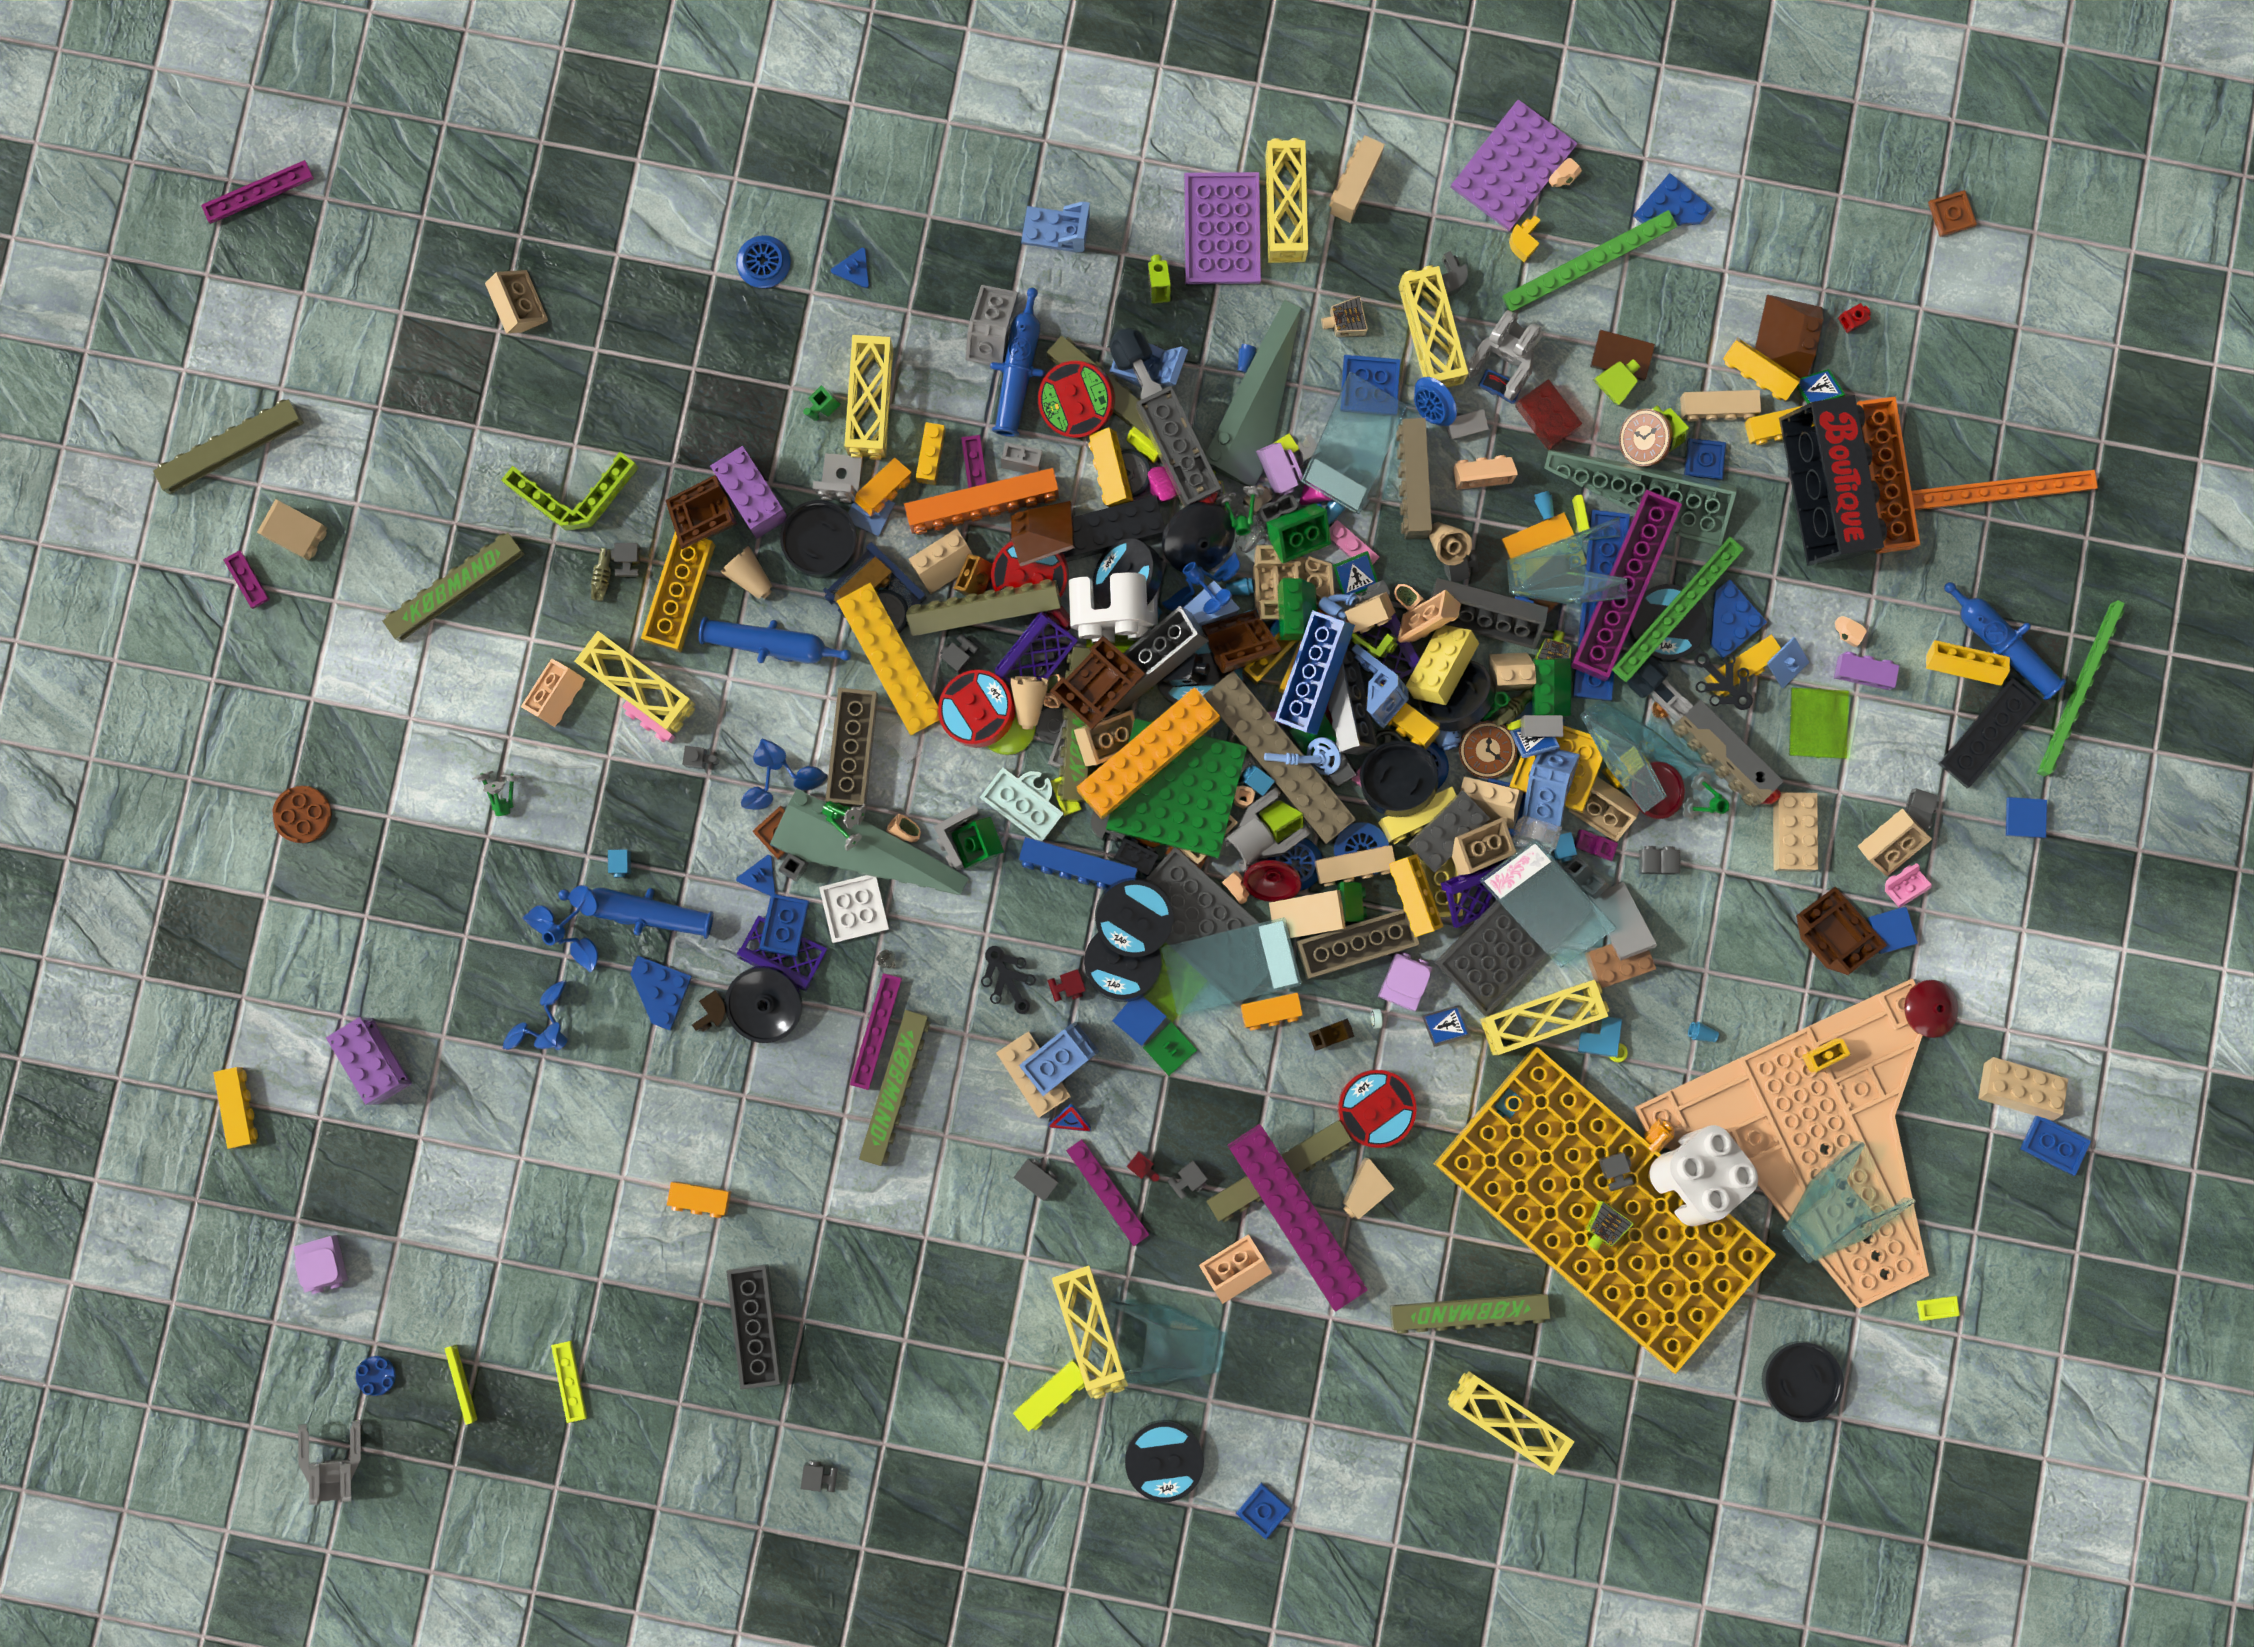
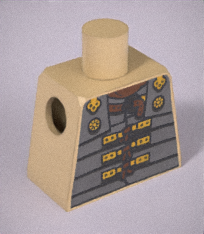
(1346, 319)

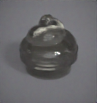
(886, 959)

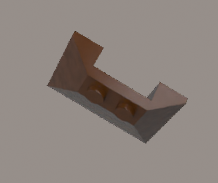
(1790, 333)
(700, 512)
(1042, 532)
(1239, 641)
(1098, 683)
(1838, 933)

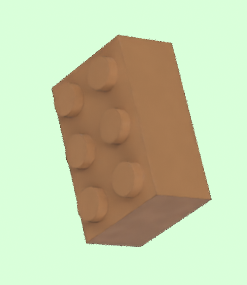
(1609, 970)

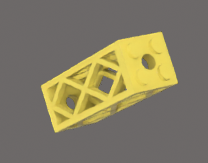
(1282, 152)
(1432, 278)
(874, 346)
(674, 713)
(1591, 1002)
(1104, 1381)
(1467, 1392)

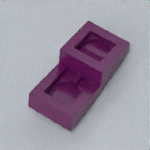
(1595, 845)

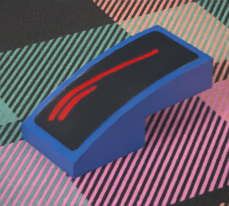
(1495, 384)

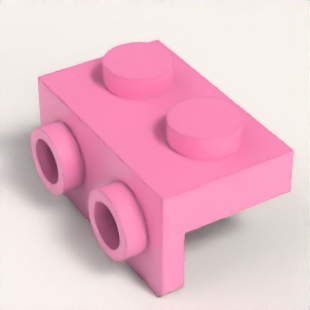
(1907, 885)

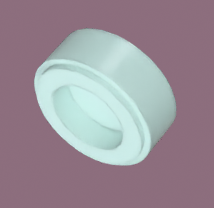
(1376, 1018)

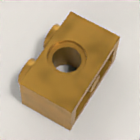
(974, 576)

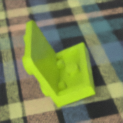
(1387, 645)

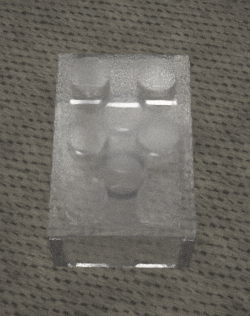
(1529, 828)

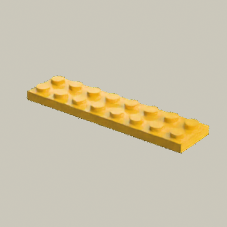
(889, 658)

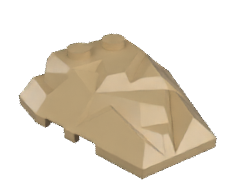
(1270, 570)

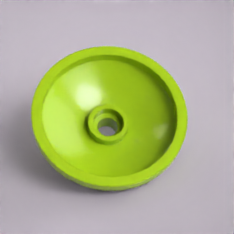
(1014, 740)

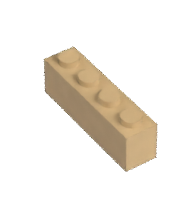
(1720, 404)
(1354, 864)

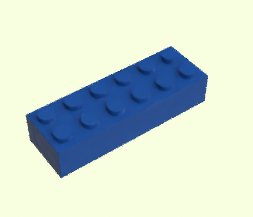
(1314, 672)
(1073, 864)

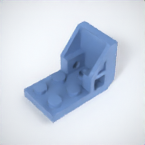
(1057, 229)
(1162, 367)
(1383, 700)
(1549, 785)
(1059, 1058)

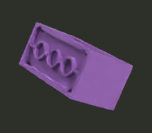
(749, 492)
(368, 1060)

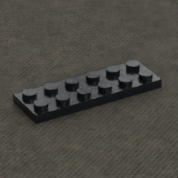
(1989, 733)

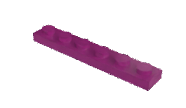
(257, 192)
(875, 1031)
(1107, 1192)

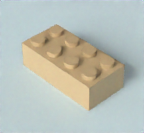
(1356, 178)
(1795, 832)
(1012, 1057)
(2023, 1088)

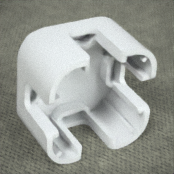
(1125, 616)
(1707, 1174)

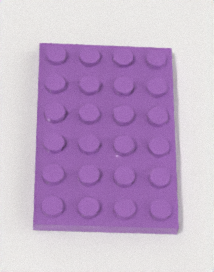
(1513, 165)
(1222, 228)

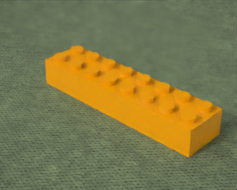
(1148, 753)

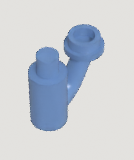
(1329, 605)

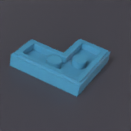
(1605, 1043)

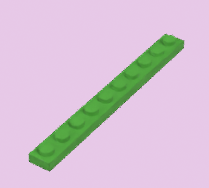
(1589, 261)
(1677, 609)
(2078, 694)

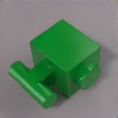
(823, 402)

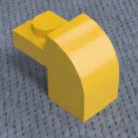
(1521, 241)

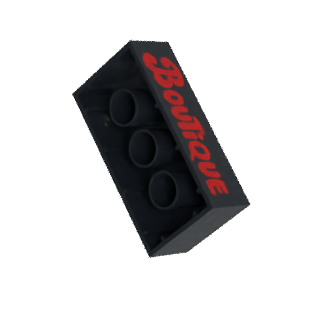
(1832, 480)

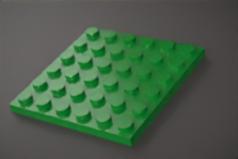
(1186, 800)

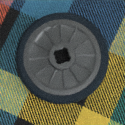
(1139, 468)
(896, 608)

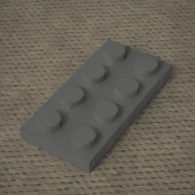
(1436, 840)

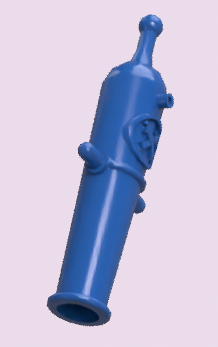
(1017, 368)
(768, 641)
(2007, 642)
(647, 912)

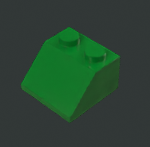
(977, 842)
(1352, 902)

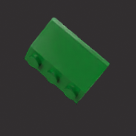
(1299, 532)
(1295, 607)
(1553, 687)

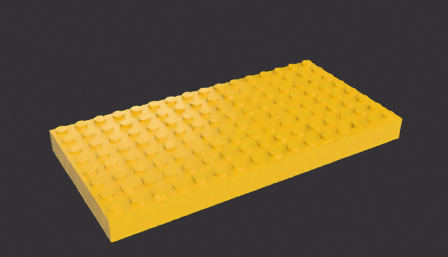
(1543, 1183)

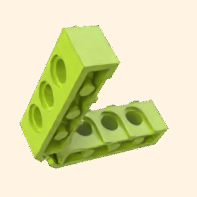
(587, 511)

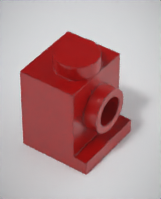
(1850, 321)

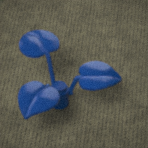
(1195, 576)
(773, 757)
(542, 920)
(551, 1036)

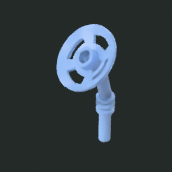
(1319, 757)

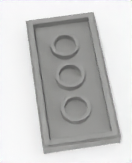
(1631, 931)

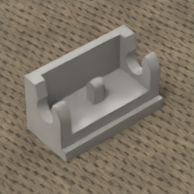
(1468, 424)
(1306, 450)
(1021, 458)
(1541, 726)

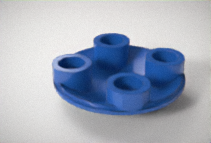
(375, 1375)

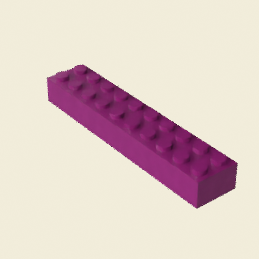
(1635, 563)
(1297, 1217)

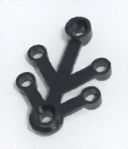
(1725, 683)
(1006, 976)

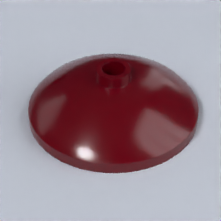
(1674, 788)
(1272, 881)
(1922, 1010)

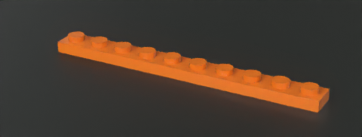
(2004, 490)

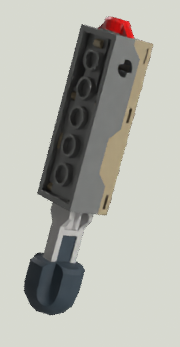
(1166, 424)
(1709, 737)

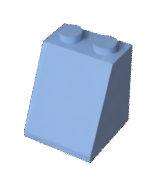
(1197, 604)

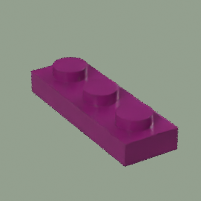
(974, 460)
(246, 579)

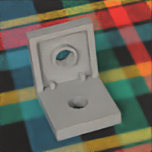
(835, 488)
(949, 825)

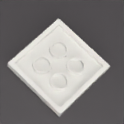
(854, 908)

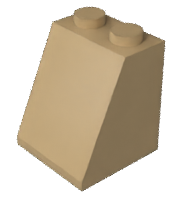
(292, 530)
(1512, 671)
(1365, 1190)

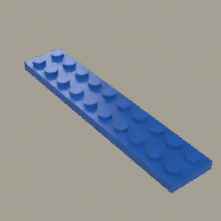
(1600, 560)

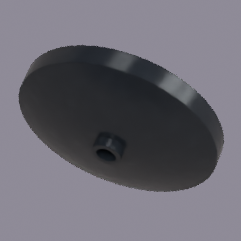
(1198, 535)
(752, 1016)

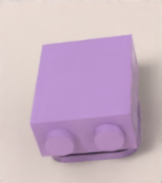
(1280, 468)
(1405, 981)
(320, 1264)

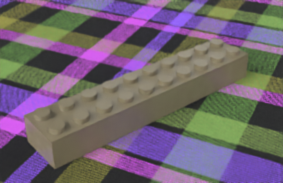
(1263, 735)

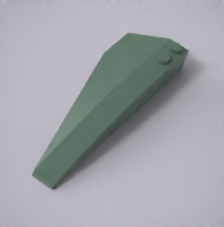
(1256, 405)
(1704, 502)
(878, 854)

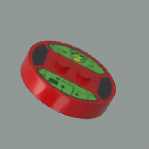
(1076, 399)

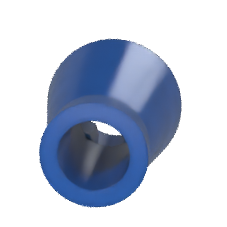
(1245, 357)

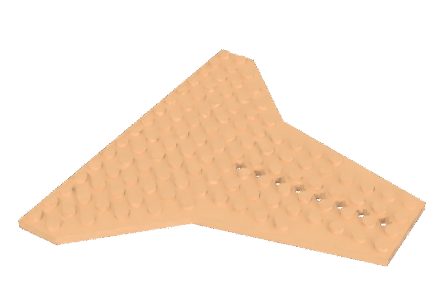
(1786, 1113)

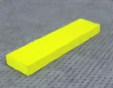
(569, 1381)
(461, 1384)

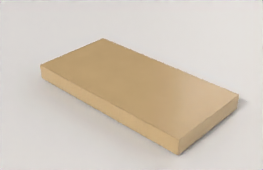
(1310, 913)

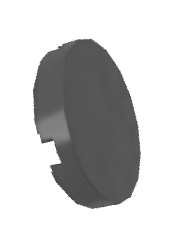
(1050, 724)

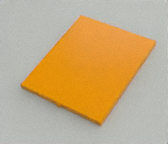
(1538, 535)

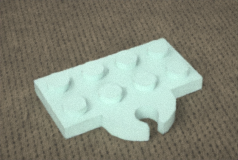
(1023, 802)

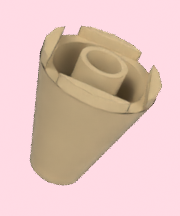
(1450, 543)
(748, 574)
(1028, 699)

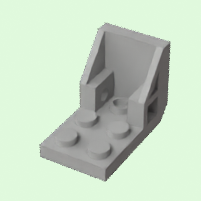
(990, 325)

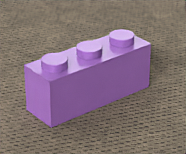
(1866, 671)

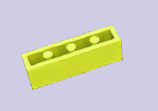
(1049, 1396)

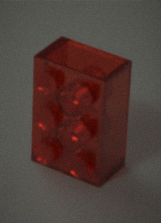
(1548, 415)

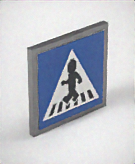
(1446, 1026)

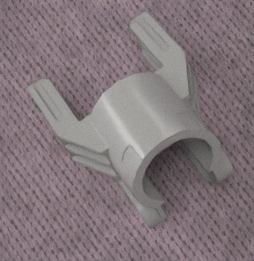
(1512, 345)
(1254, 838)
(329, 1478)

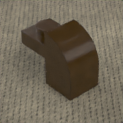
(716, 1012)
(1331, 1034)

